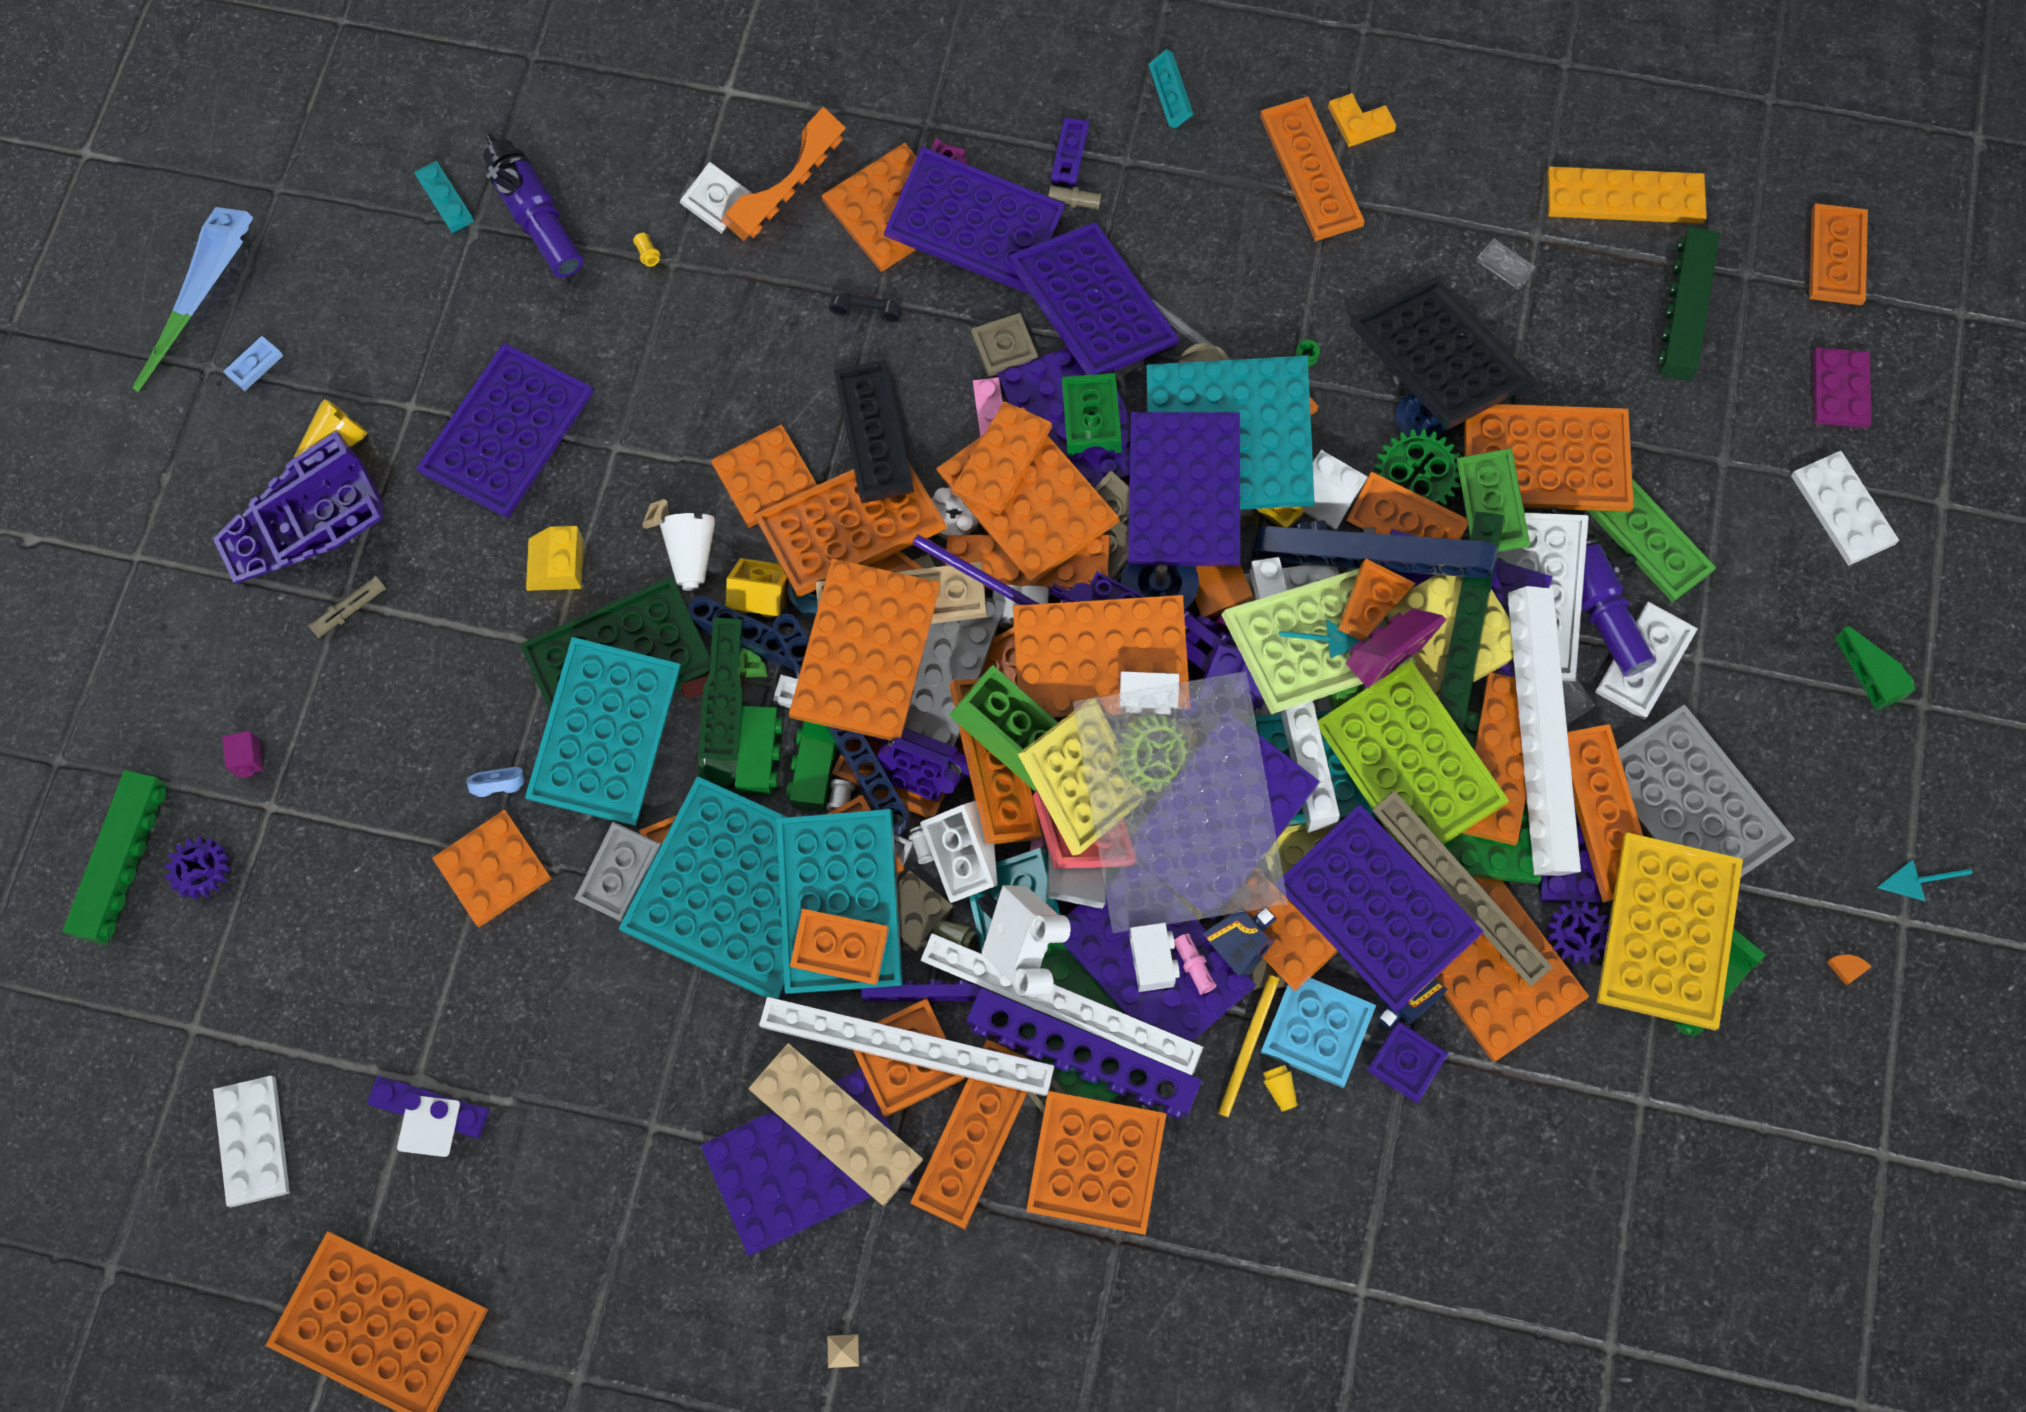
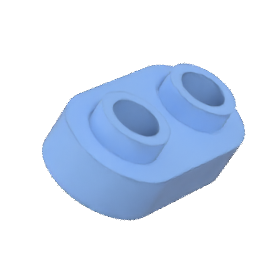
(497, 780)

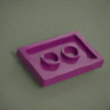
(1841, 387)

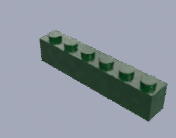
(1689, 303)

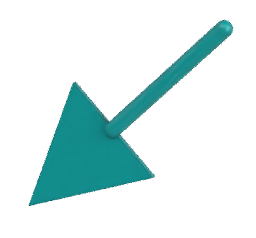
(1337, 640)
(1908, 883)

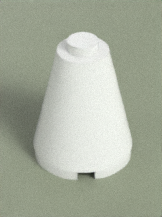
(688, 547)

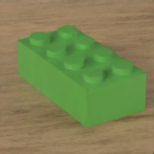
(1002, 719)

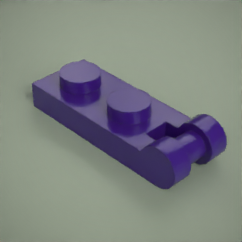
(1070, 151)

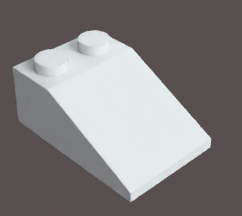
(961, 851)

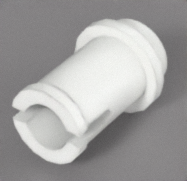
(921, 845)

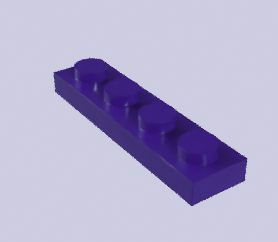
(934, 992)
(398, 1097)

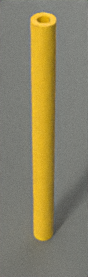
(1248, 1046)

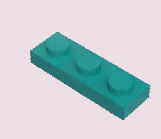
(1170, 89)
(444, 197)

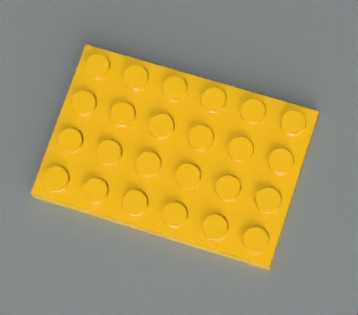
(1670, 931)

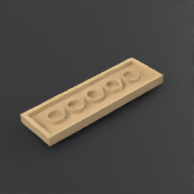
(958, 597)
(836, 1124)

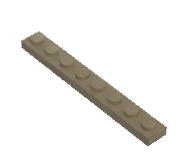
(1461, 888)

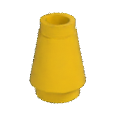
(1281, 1087)

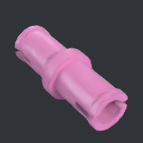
(1194, 964)

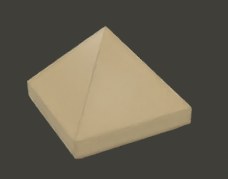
(656, 511)
(843, 1351)

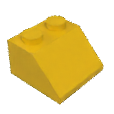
(555, 559)
(757, 588)

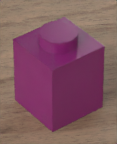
(242, 754)

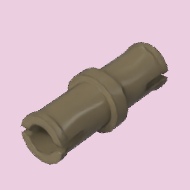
(1075, 197)

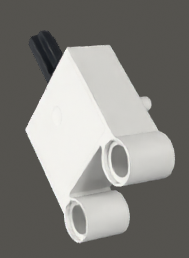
(1020, 935)

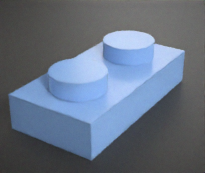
(253, 363)

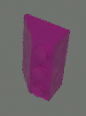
(1393, 645)

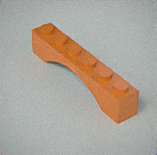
(751, 209)

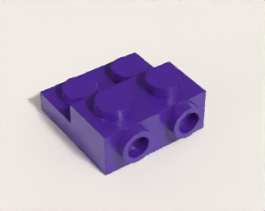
(1228, 660)

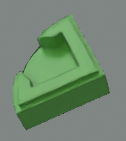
(751, 664)

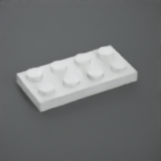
(1844, 508)
(251, 1141)

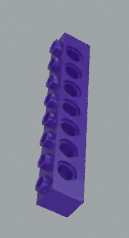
(990, 1004)

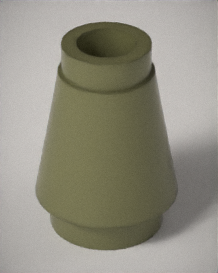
(956, 933)

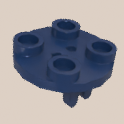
(1411, 409)

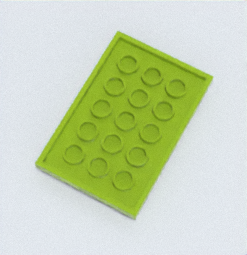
(1408, 743)

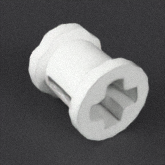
(840, 793)

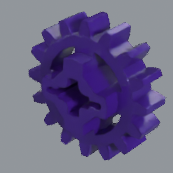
(195, 881)
(1577, 920)

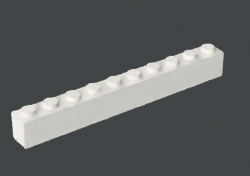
(1300, 721)
(1543, 732)

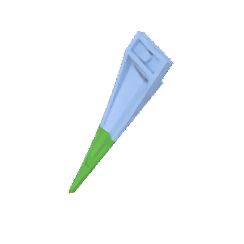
(214, 250)

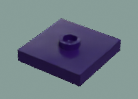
(1407, 1062)

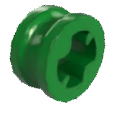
(1308, 345)

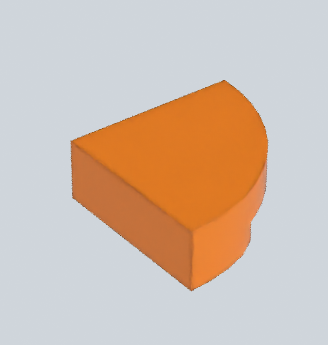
(1848, 967)

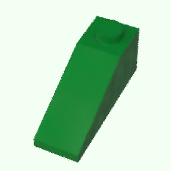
(1877, 672)

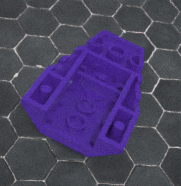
(303, 513)

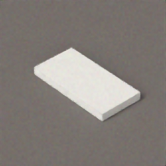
(1667, 640)

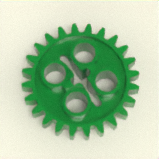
(1398, 459)

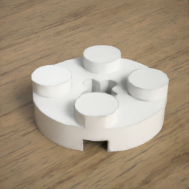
(963, 523)

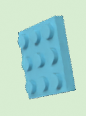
(1319, 1030)

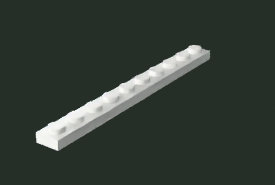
(1068, 1007)
(907, 1046)

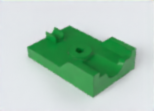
(1091, 395)

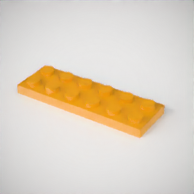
(1626, 195)

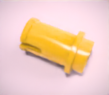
(648, 254)

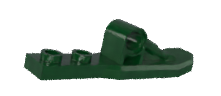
(722, 705)

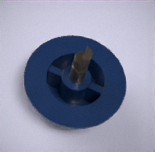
(1163, 581)

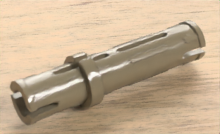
(319, 626)

